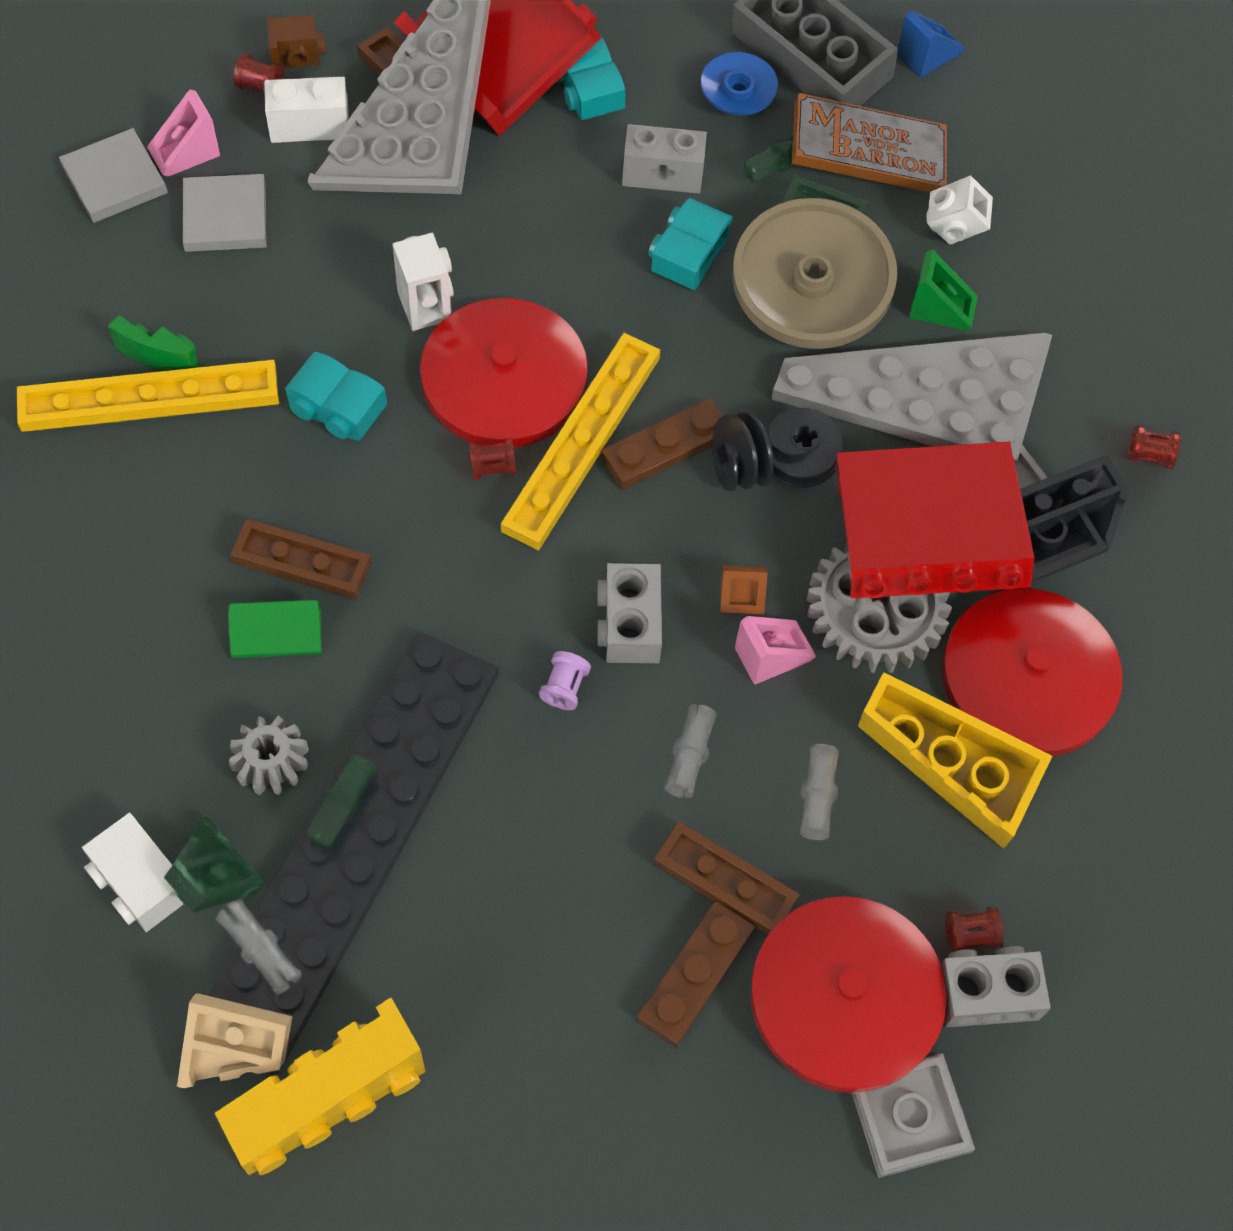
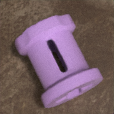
(564, 680)

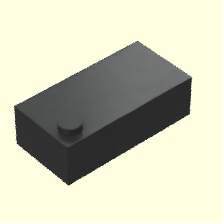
(817, 46)

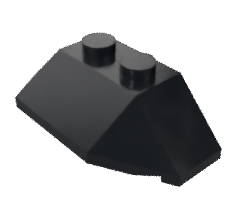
(1073, 515)

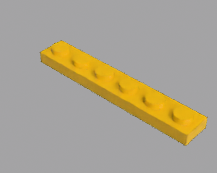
(147, 395)
(580, 442)

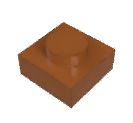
(743, 589)

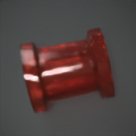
(254, 73)
(1154, 446)
(492, 459)
(988, 921)

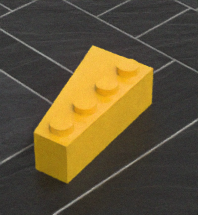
(957, 755)
(323, 1091)

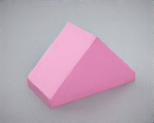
(185, 137)
(771, 647)

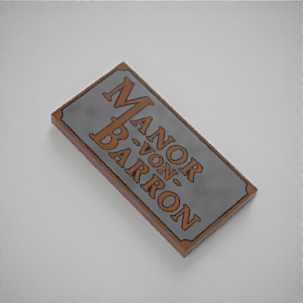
(869, 143)

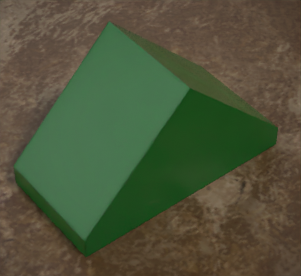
(942, 295)

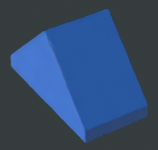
(926, 44)

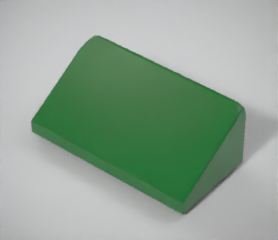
(275, 628)

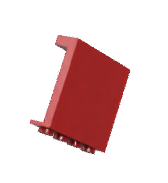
(524, 53)
(934, 520)

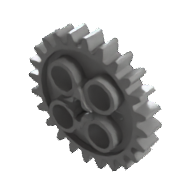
(842, 616)

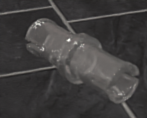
(690, 751)
(819, 792)
(258, 946)

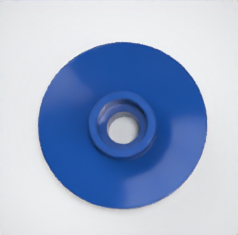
(739, 83)

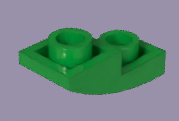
(158, 351)

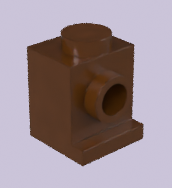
(295, 41)

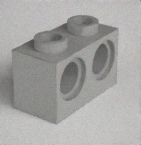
(635, 613)
(995, 999)

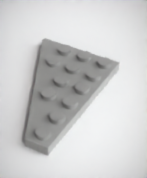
(421, 113)
(926, 391)

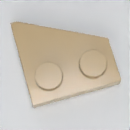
(231, 1040)

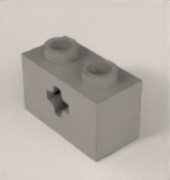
(664, 158)

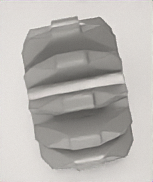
(276, 769)

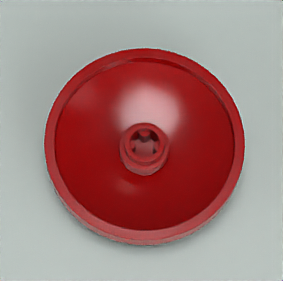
(503, 372)
(1033, 669)
(848, 994)

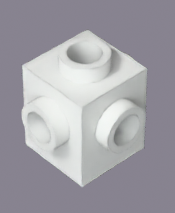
(959, 210)

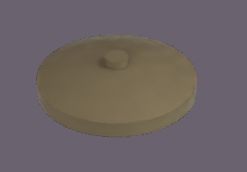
(814, 273)

